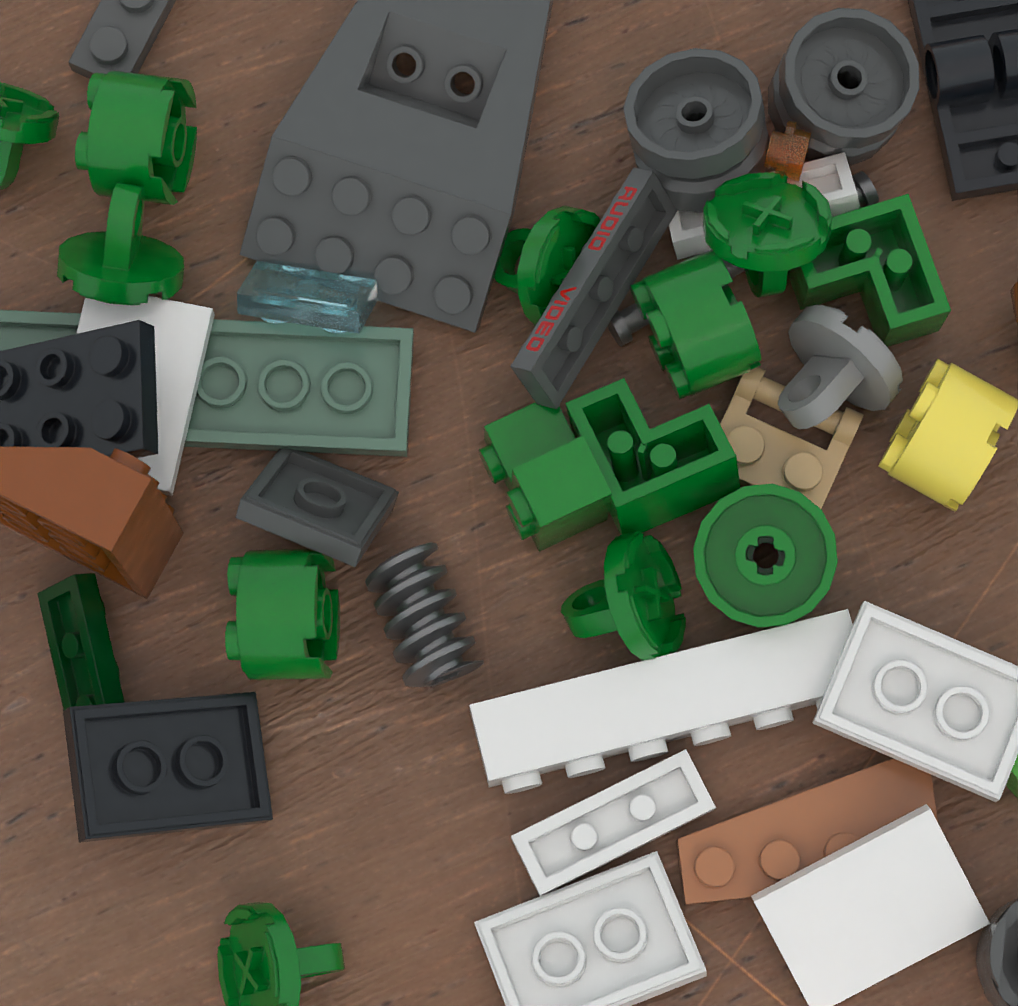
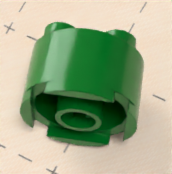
(138, 134)
(697, 324)
(283, 614)

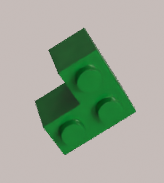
(888, 262)
(658, 469)
(548, 475)

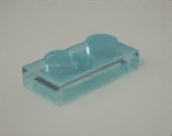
(307, 297)

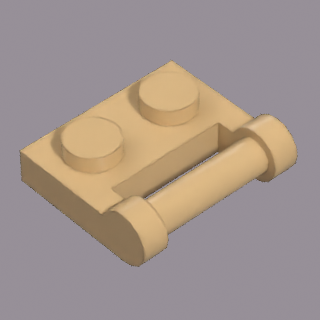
(776, 456)

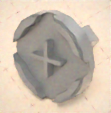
(836, 368)

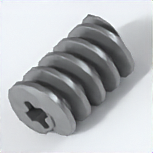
(421, 618)

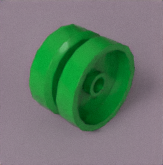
(727, 547)

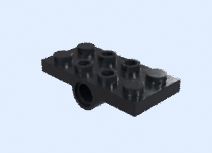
(972, 89)
(83, 391)

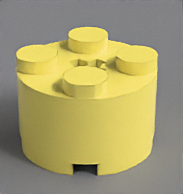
(948, 434)

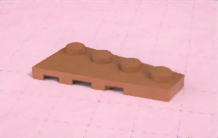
(788, 835)

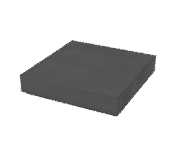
(318, 505)

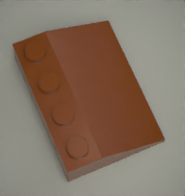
(90, 510)

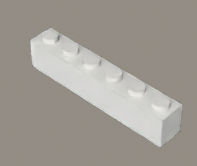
(658, 702)

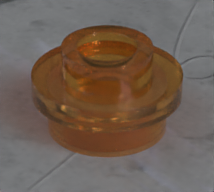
(788, 151)

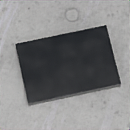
(167, 766)

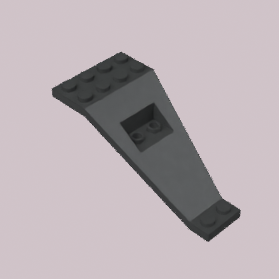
(404, 169)

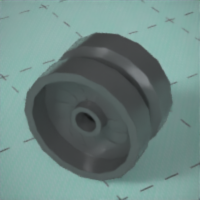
(846, 83)
(697, 123)

